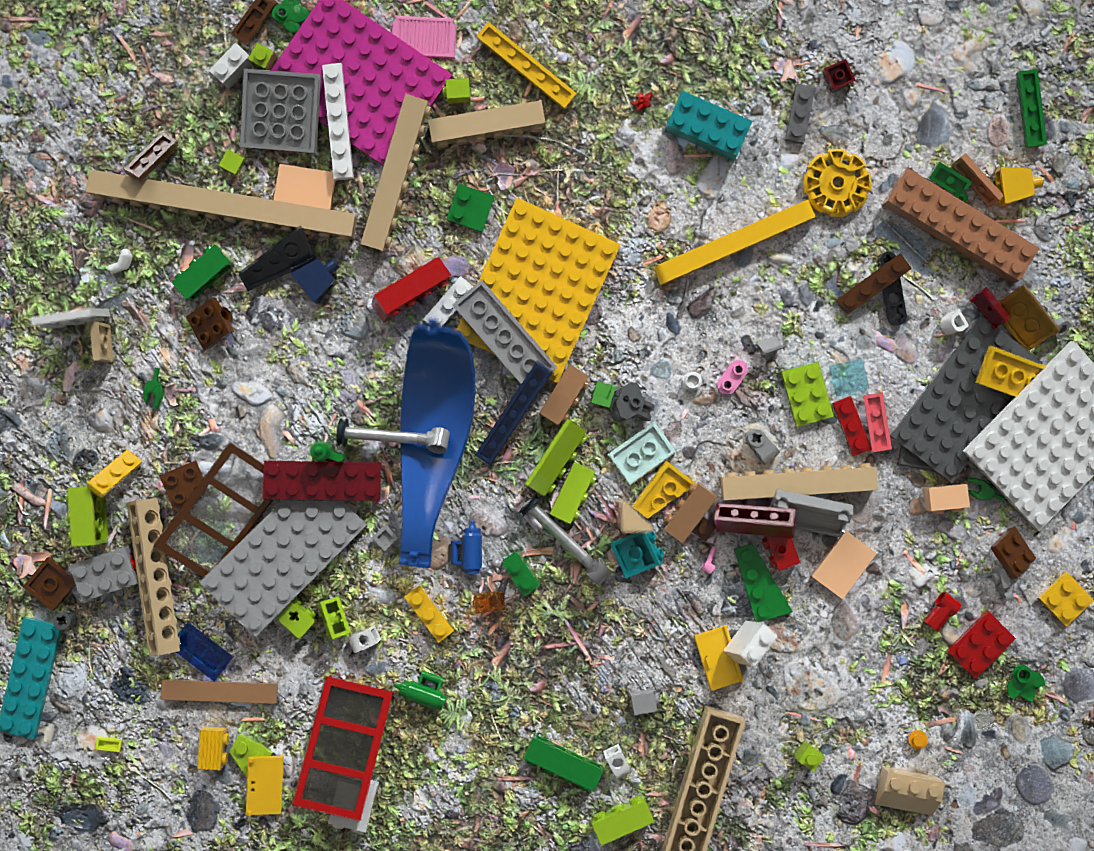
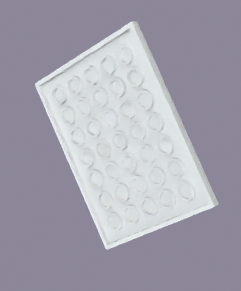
(1043, 439)

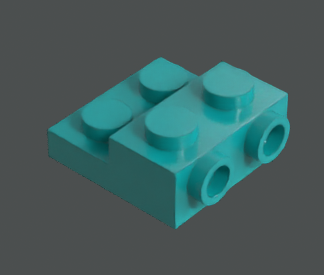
(637, 552)

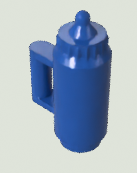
(471, 550)

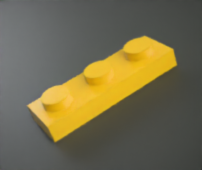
(114, 473)
(429, 613)

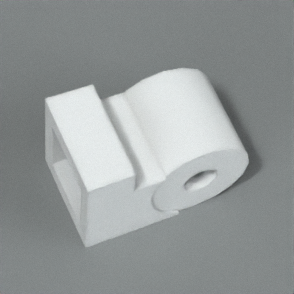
(364, 639)
(617, 761)

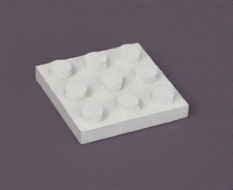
(75, 317)

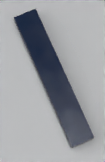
(514, 412)

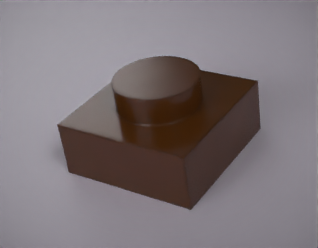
(704, 529)

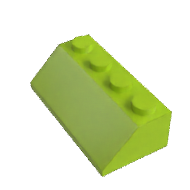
(556, 457)

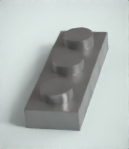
(800, 113)

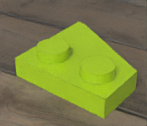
(246, 747)

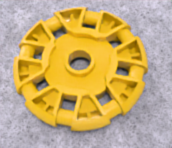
(829, 191)

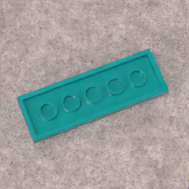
(29, 678)

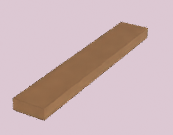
(219, 691)

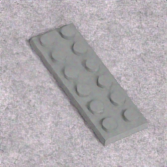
(501, 331)

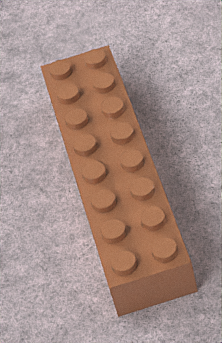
(960, 226)

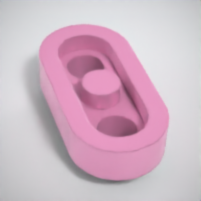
(732, 377)

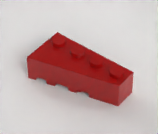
(410, 289)

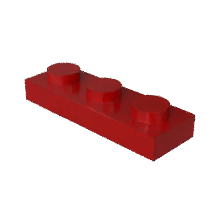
(851, 426)

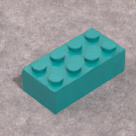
(708, 126)

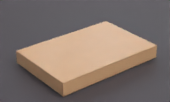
(305, 186)
(843, 564)

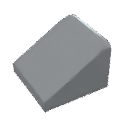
(769, 345)

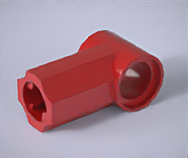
(945, 607)

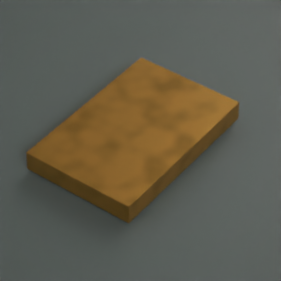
(1028, 318)

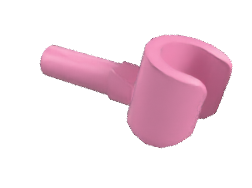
(707, 566)

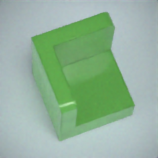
(603, 394)

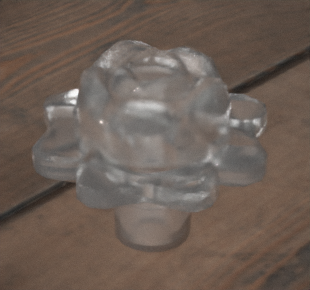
(984, 719)

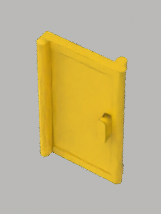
(721, 668)
(266, 780)

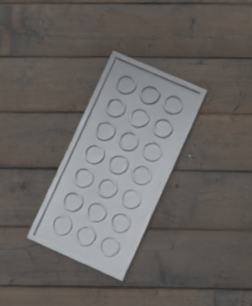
(281, 559)

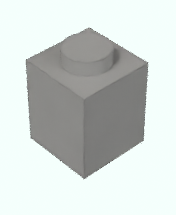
(644, 701)

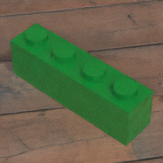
(563, 762)

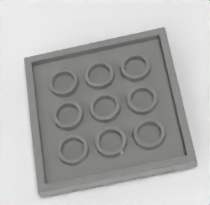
(280, 110)

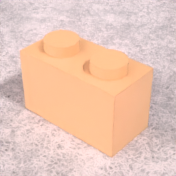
(946, 497)

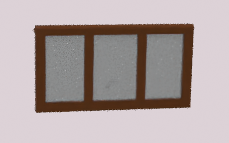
(217, 512)

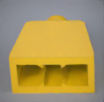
(1016, 184)

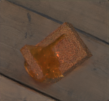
(488, 602)

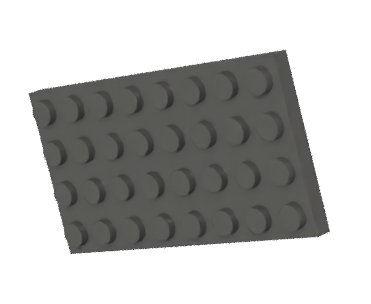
(954, 406)

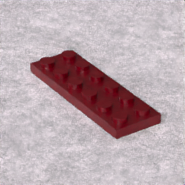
(321, 481)

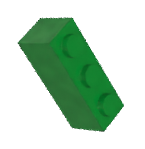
(202, 272)

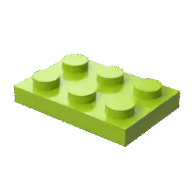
(807, 394)

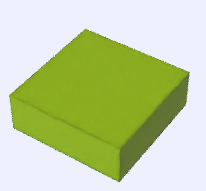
(232, 162)

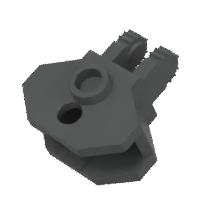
(628, 403)

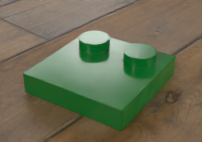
(470, 208)

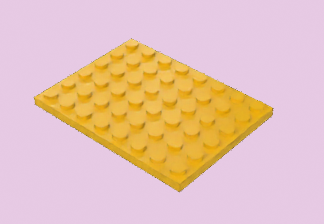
(546, 278)

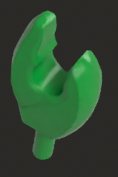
(155, 387)
(985, 492)

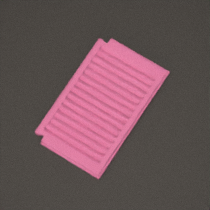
(427, 35)

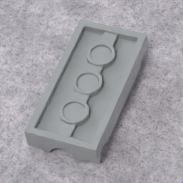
(815, 513)

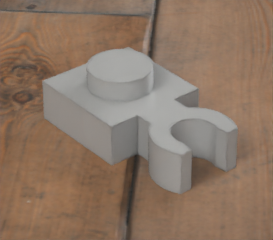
(1002, 581)

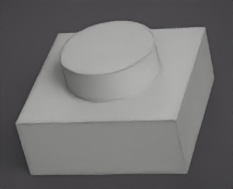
(385, 537)

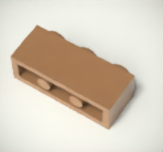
(564, 395)
(689, 511)

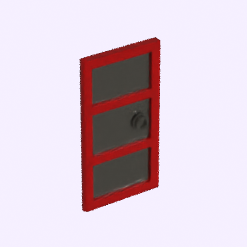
(343, 748)

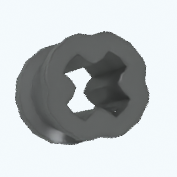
(71, 619)

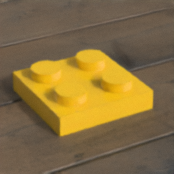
(1065, 599)

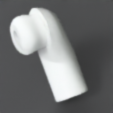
(123, 262)

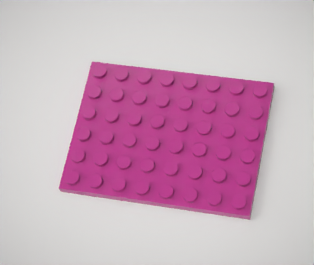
(375, 71)

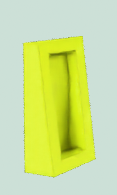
(108, 744)

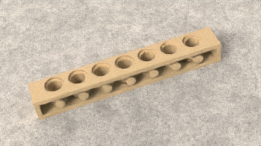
(147, 584)

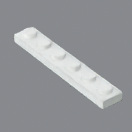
(338, 121)

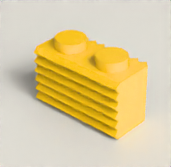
(212, 748)

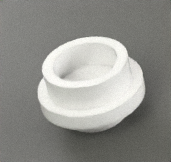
(692, 381)

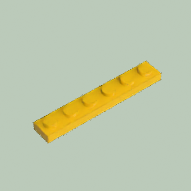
(526, 65)

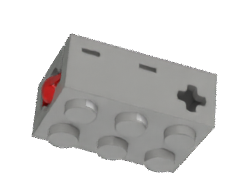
(105, 573)

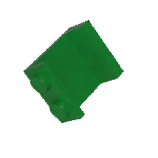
(521, 572)

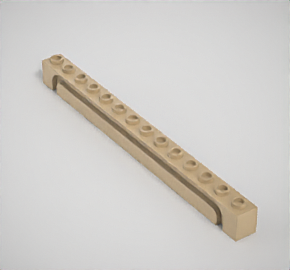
(221, 204)

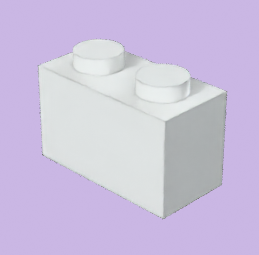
(231, 66)

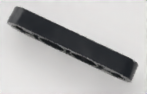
(897, 289)

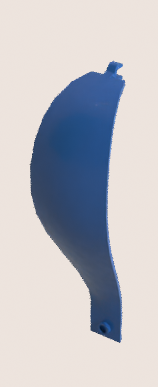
(435, 394)

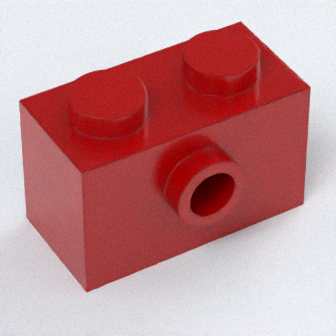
(781, 552)

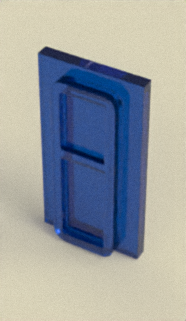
(202, 652)

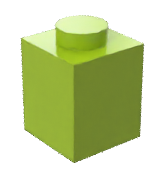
(262, 57)
(457, 90)
(809, 756)

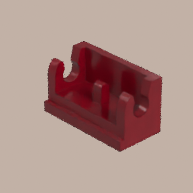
(990, 308)

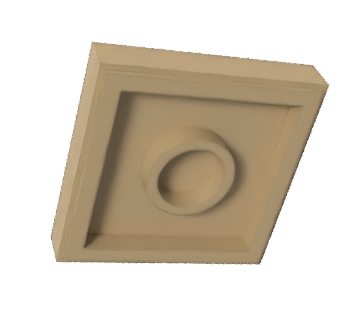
(101, 342)

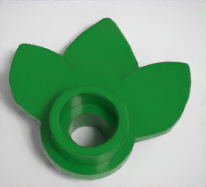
(293, 14)
(1026, 684)

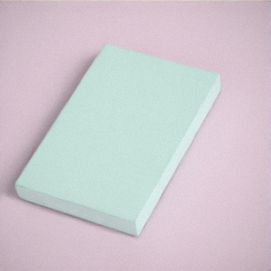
(641, 453)

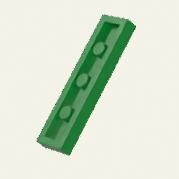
(1031, 108)

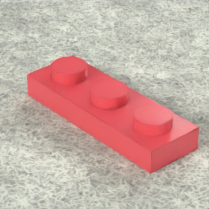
(877, 422)

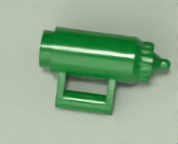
(325, 451)
(423, 694)

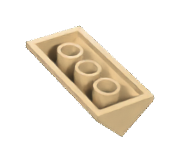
(629, 519)

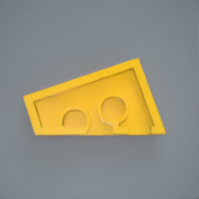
(662, 489)

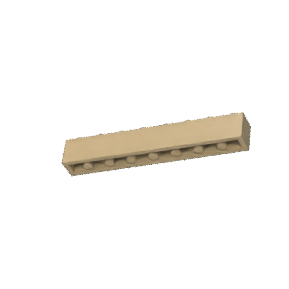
(395, 172)
(803, 482)

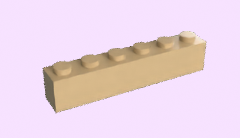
(487, 123)

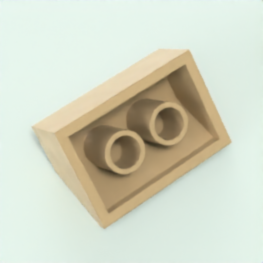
(909, 791)

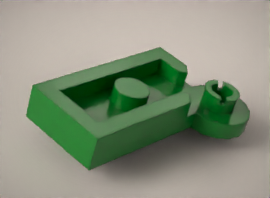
(950, 181)

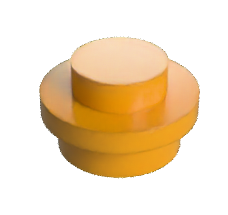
(917, 739)

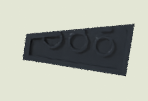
(281, 259)

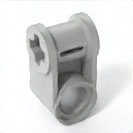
(763, 448)

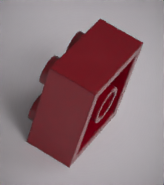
(838, 76)

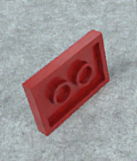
(980, 644)

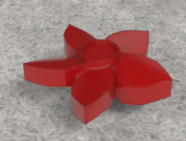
(644, 101)

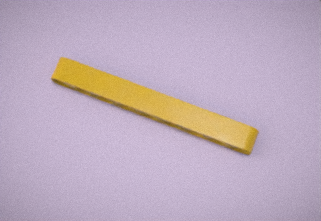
(734, 242)

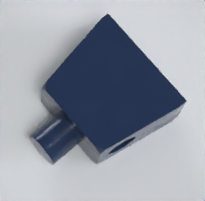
(316, 278)

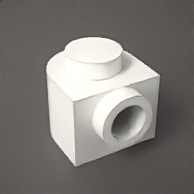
(953, 322)

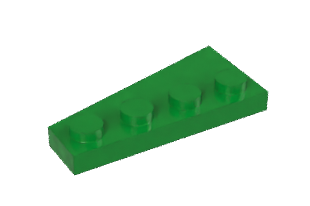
(762, 591)

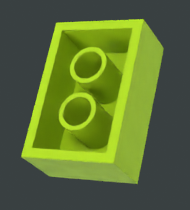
(86, 517)

